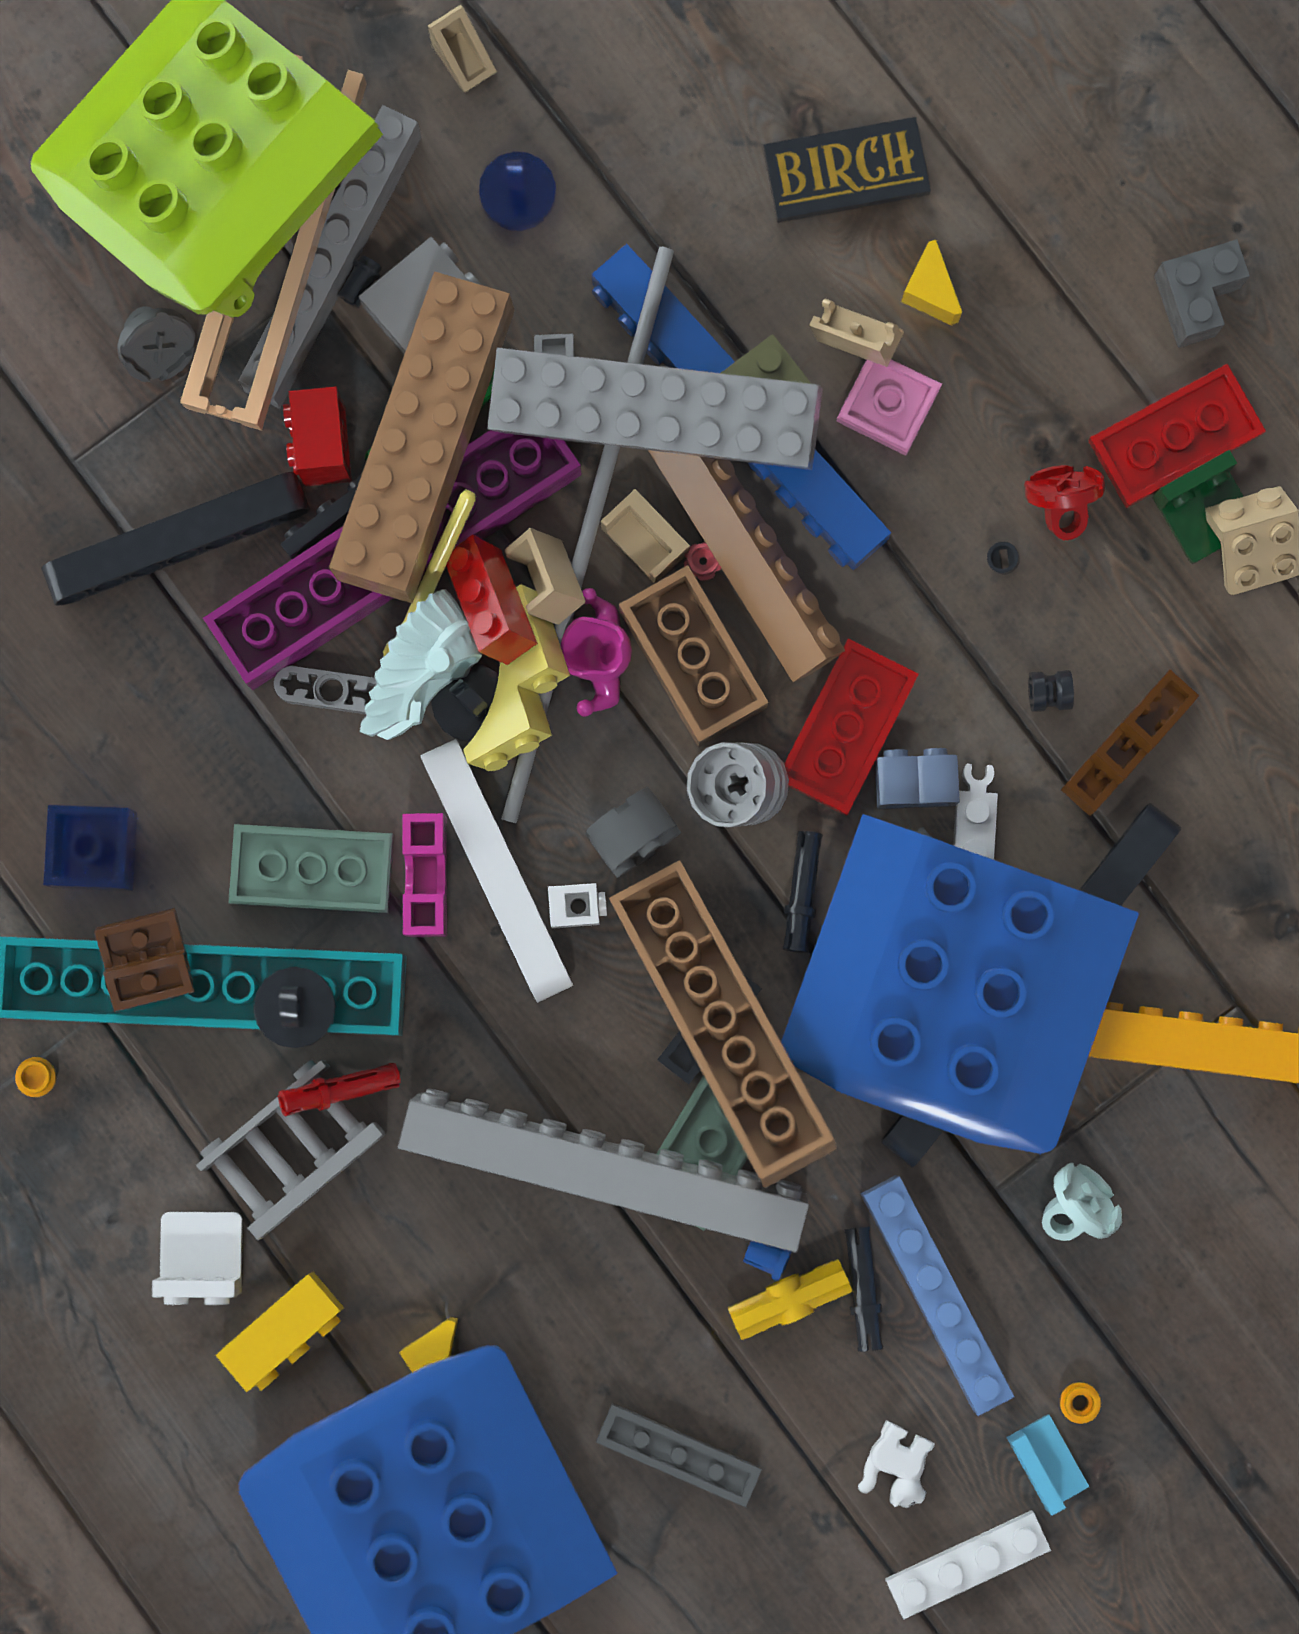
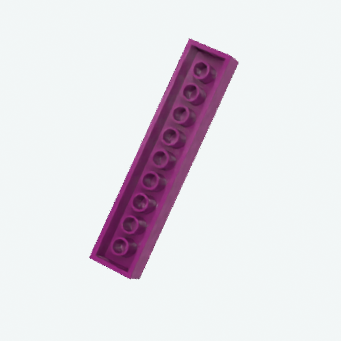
(307, 606)

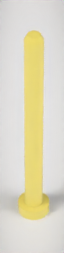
(443, 551)

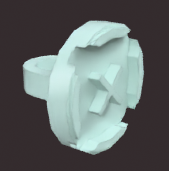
(1086, 1201)

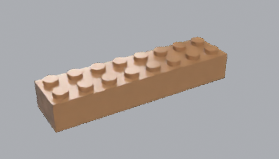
(422, 437)
(723, 1024)

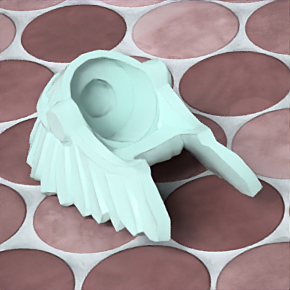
(421, 661)

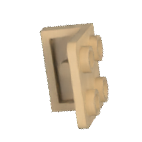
(1257, 539)

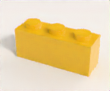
(281, 1333)

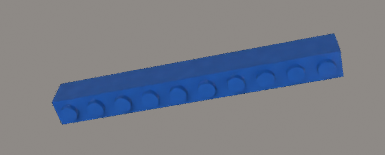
(683, 343)

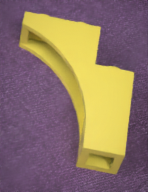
(516, 715)

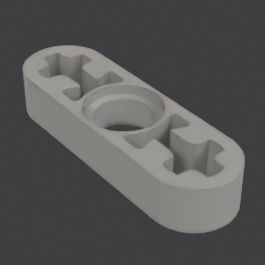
(304, 676)

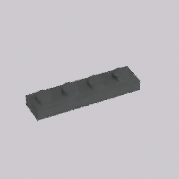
(678, 1455)

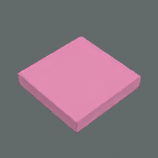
(889, 404)

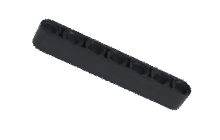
(175, 538)

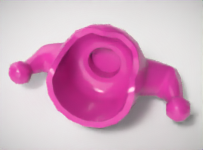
(597, 652)

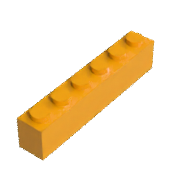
(1197, 1044)

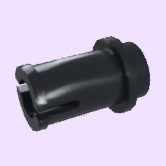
(359, 280)

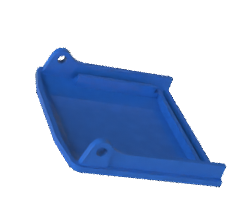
(956, 988)
(427, 1509)

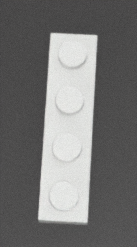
(968, 1564)

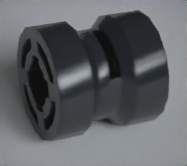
(1051, 691)

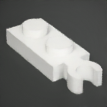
(976, 815)

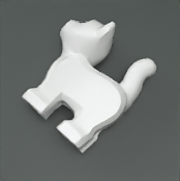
(896, 1459)

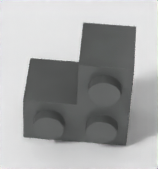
(1191, 287)

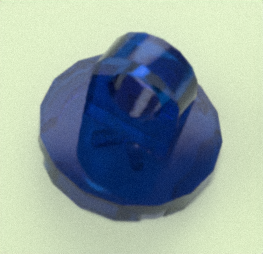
(517, 190)

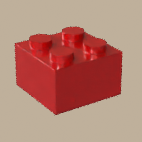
(319, 436)

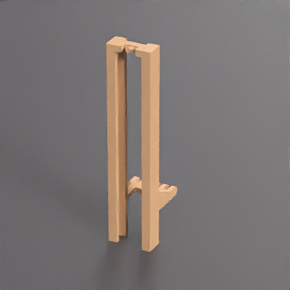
(218, 326)

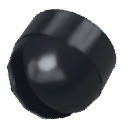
(995, 561)

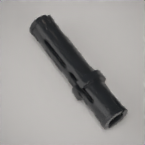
(801, 900)
(864, 1289)

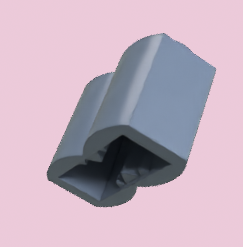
(916, 780)

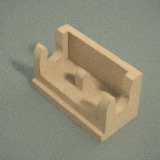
(856, 333)

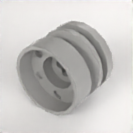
(717, 780)

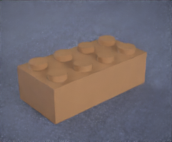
(693, 656)

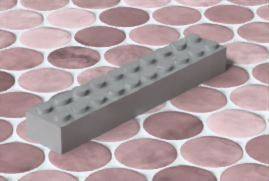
(604, 1170)

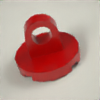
(1063, 490)

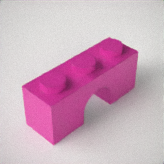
(425, 875)

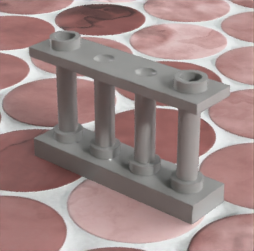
(298, 1189)

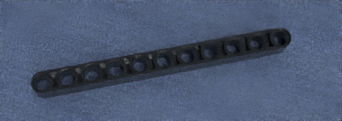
(1112, 881)

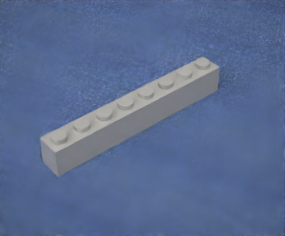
(343, 238)

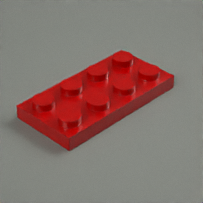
(1176, 435)
(848, 726)

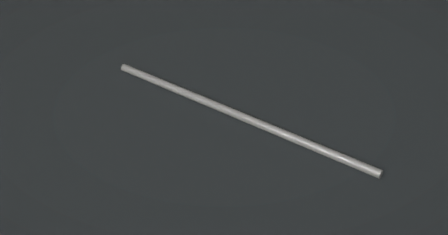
(595, 508)

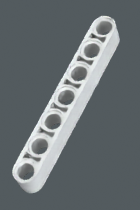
(496, 870)

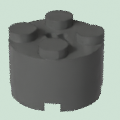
(632, 832)

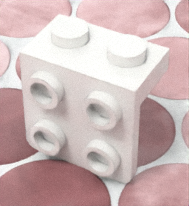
(200, 1257)

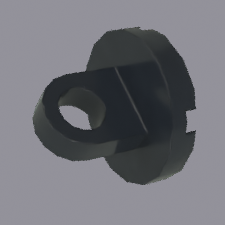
(465, 703)
(295, 1007)

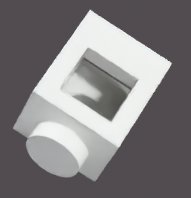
(560, 905)

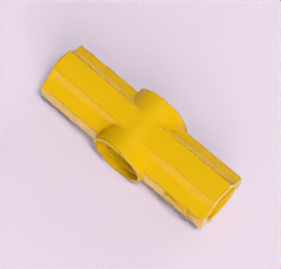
(790, 1299)

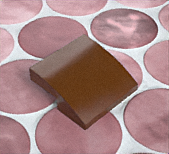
(144, 959)

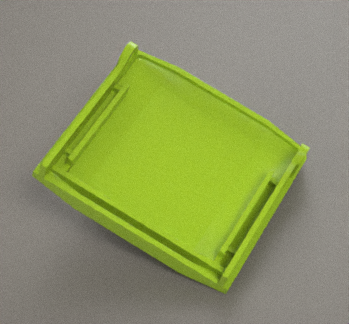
(202, 154)

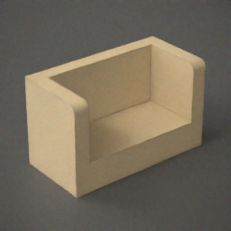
(645, 536)
(551, 574)

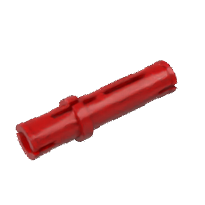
(326, 1092)

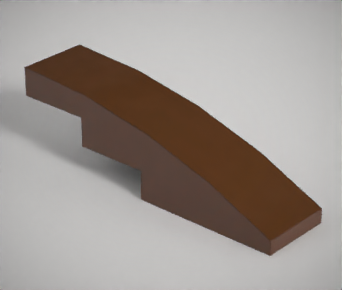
(1130, 742)

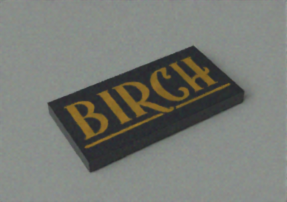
(846, 169)

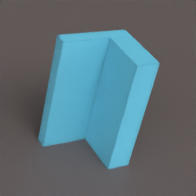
(1048, 1463)

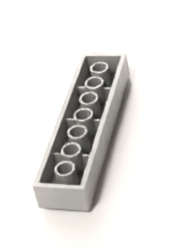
(655, 408)

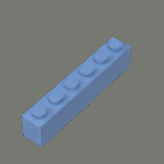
(937, 1295)

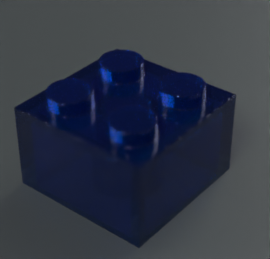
(90, 848)

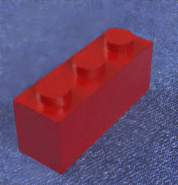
(490, 600)

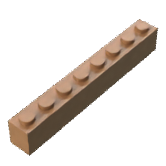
(753, 561)

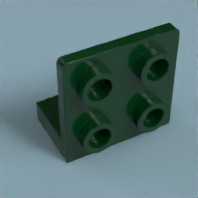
(1185, 502)

